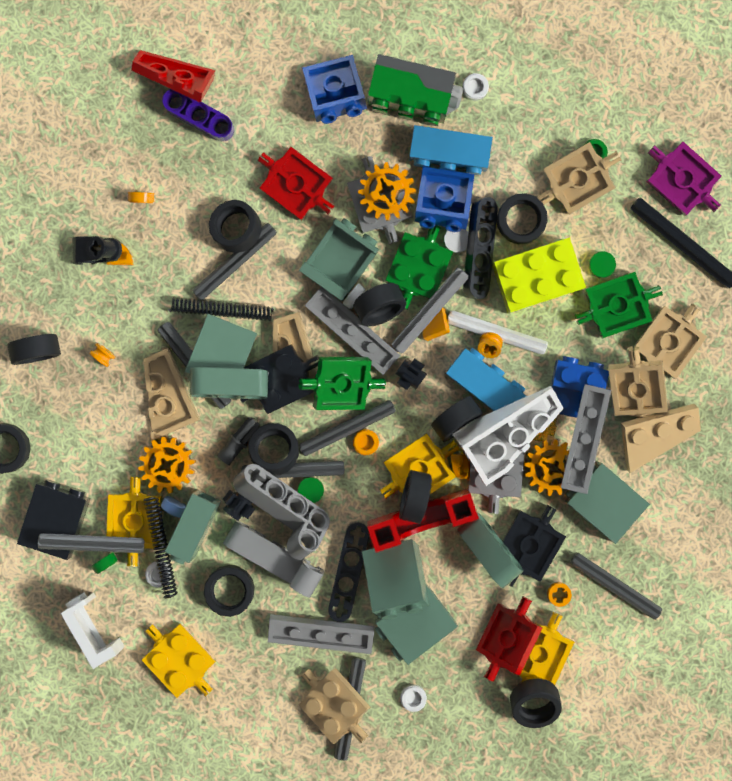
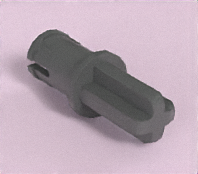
(238, 441)

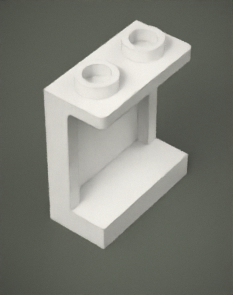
(86, 633)

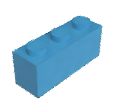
(450, 149)
(484, 381)

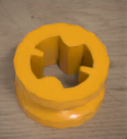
(491, 339)
(102, 354)
(564, 600)

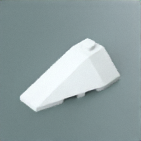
(502, 435)

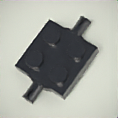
(284, 373)
(533, 543)

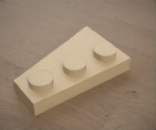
(290, 331)
(168, 397)
(657, 433)

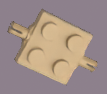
(579, 178)
(671, 339)
(638, 386)
(334, 706)

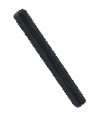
(683, 242)

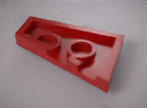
(175, 74)

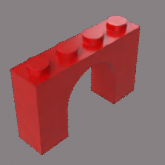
(449, 509)

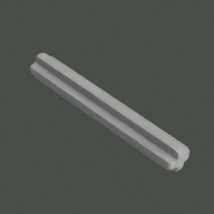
(429, 310)

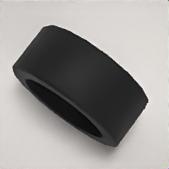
(527, 199)
(224, 211)
(379, 304)
(33, 349)
(456, 418)
(274, 429)
(24, 448)
(415, 496)
(215, 605)
(540, 716)

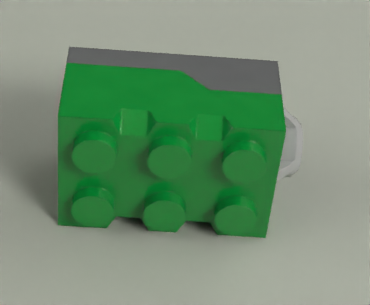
(413, 90)

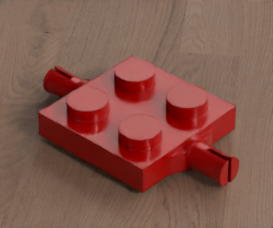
(296, 183)
(508, 639)

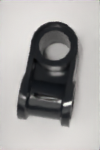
(95, 250)

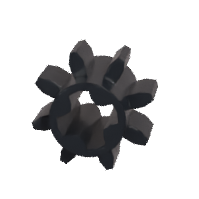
(410, 374)
(237, 505)

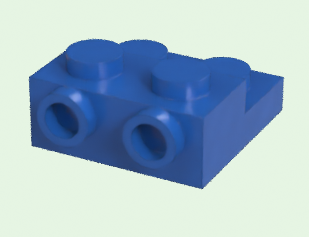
(335, 89)
(444, 199)
(569, 382)

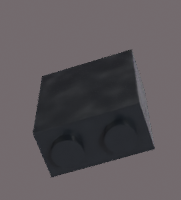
(53, 512)

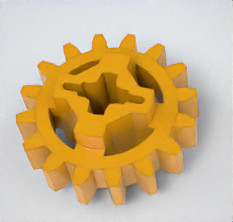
(376, 197)
(160, 454)
(545, 478)

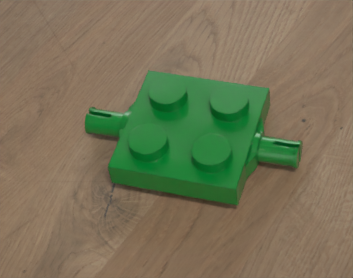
(419, 265)
(618, 305)
(342, 383)

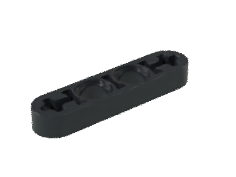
(484, 248)
(348, 571)

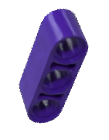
(210, 121)

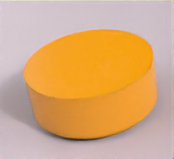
(140, 197)
(365, 442)

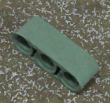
(228, 383)
(490, 551)

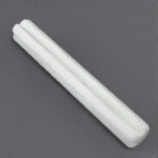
(508, 336)

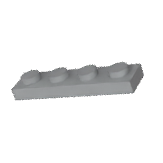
(351, 330)
(586, 439)
(320, 634)

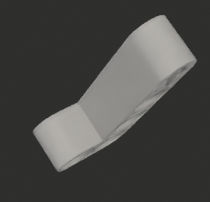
(255, 485)
(274, 558)

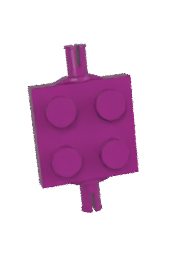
(684, 178)

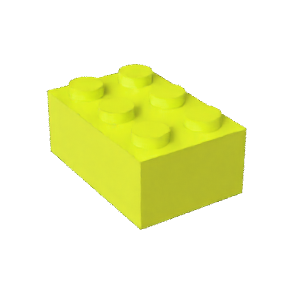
(538, 275)

